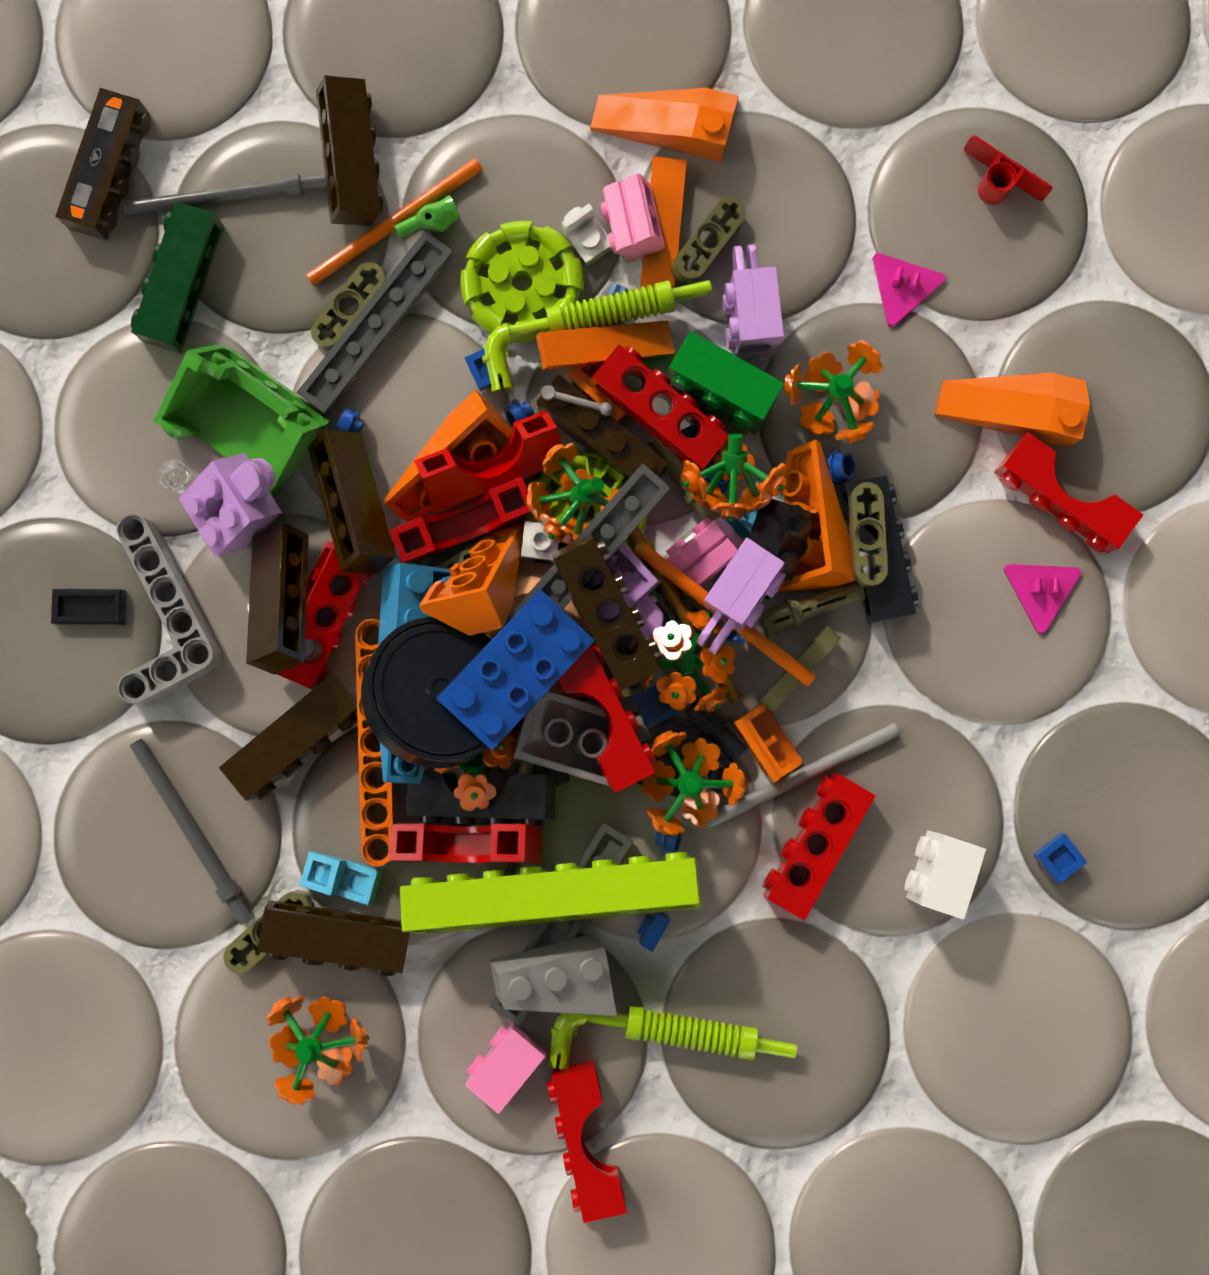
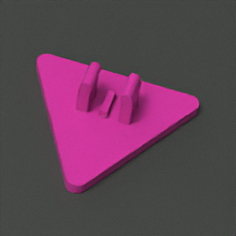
(903, 285)
(1041, 590)

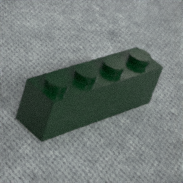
(176, 277)

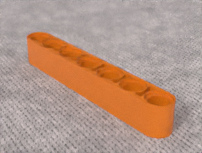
(370, 760)

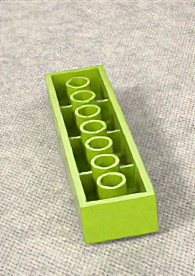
(551, 896)

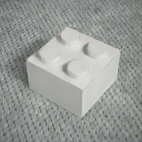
(944, 874)

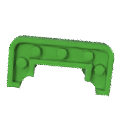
(239, 411)

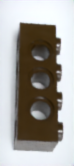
(626, 666)

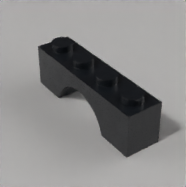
(893, 596)
(524, 798)

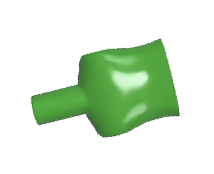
(440, 215)

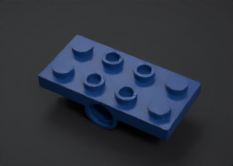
(515, 669)

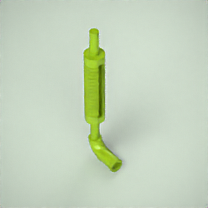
(600, 312)
(670, 1029)

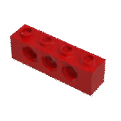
(638, 405)
(340, 606)
(819, 866)

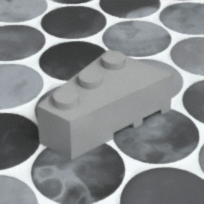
(556, 978)

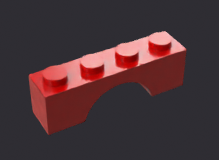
(1031, 471)
(455, 480)
(462, 524)
(624, 758)
(466, 844)
(598, 1184)

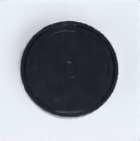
(402, 691)

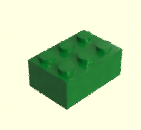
(723, 384)

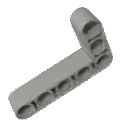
(170, 613)

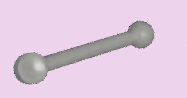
(548, 393)

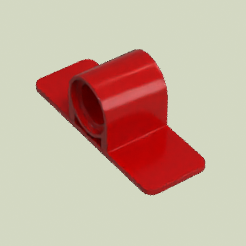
(1004, 170)

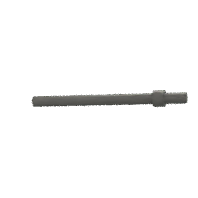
(292, 184)
(227, 890)

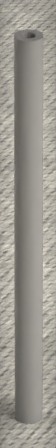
(806, 773)

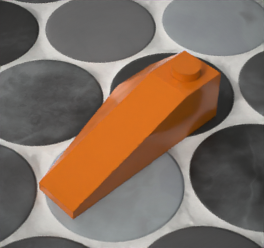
(677, 120)
(1042, 403)
(470, 432)
(827, 551)
(480, 588)

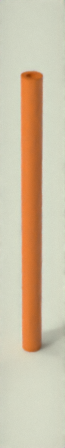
(387, 226)
(750, 634)

